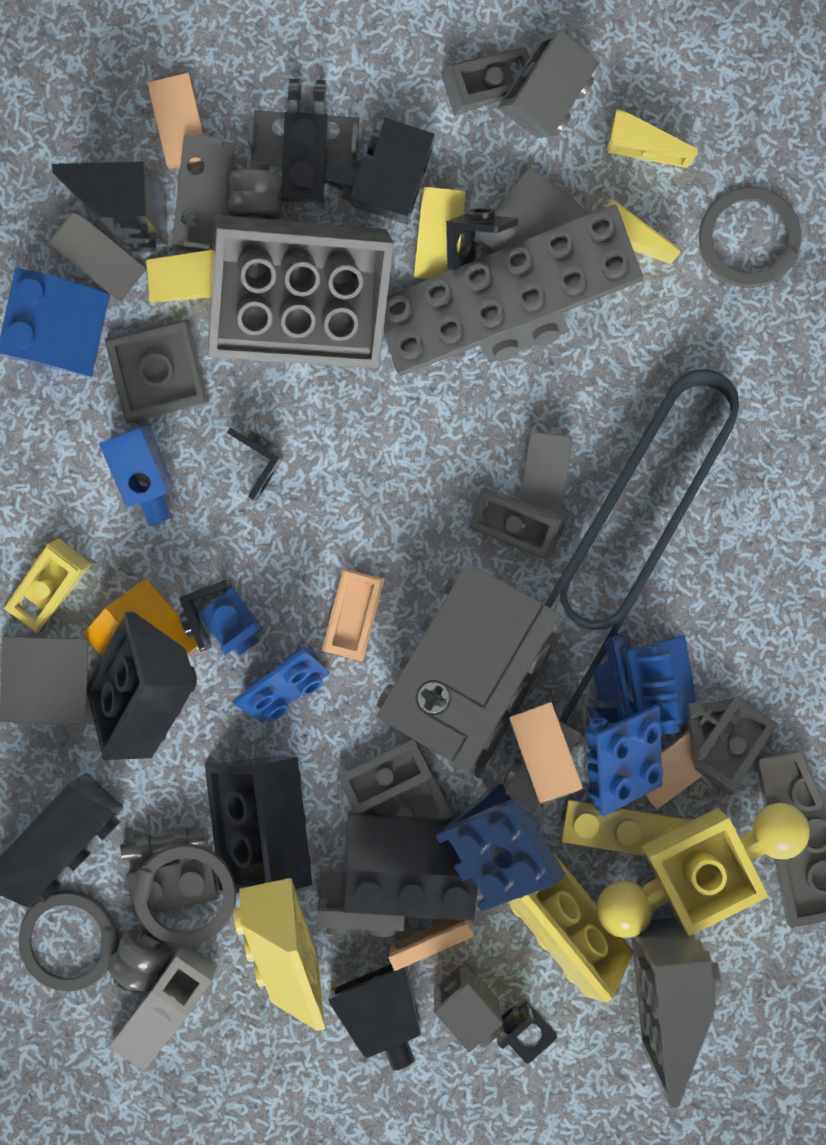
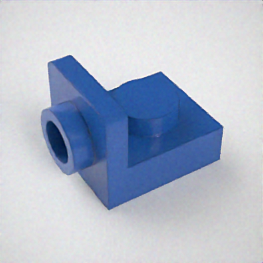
(231, 623)

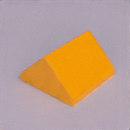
(147, 604)

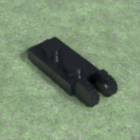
(304, 146)

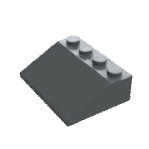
(298, 291)
(674, 1001)

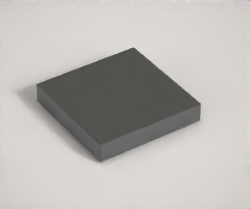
(156, 371)

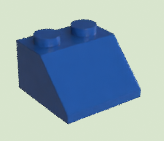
(53, 322)

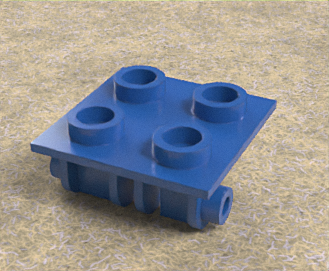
(663, 677)
(270, 695)
(624, 759)

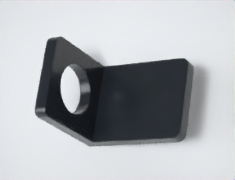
(476, 220)
(261, 446)
(191, 620)
(515, 1022)

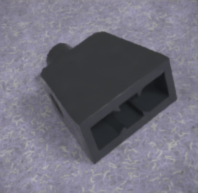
(380, 1013)

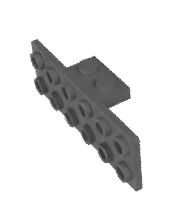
(512, 294)

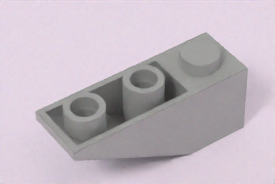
(164, 1006)

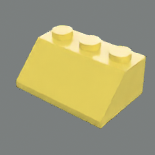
(570, 930)
(281, 949)

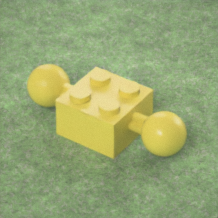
(703, 871)

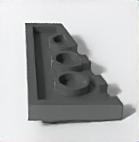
(801, 879)

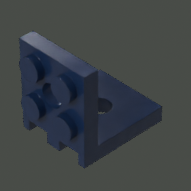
(524, 858)

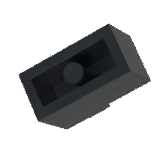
(393, 176)

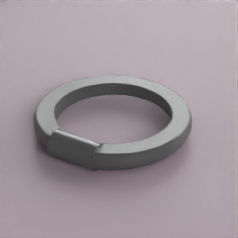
(782, 262)
(144, 884)
(108, 947)

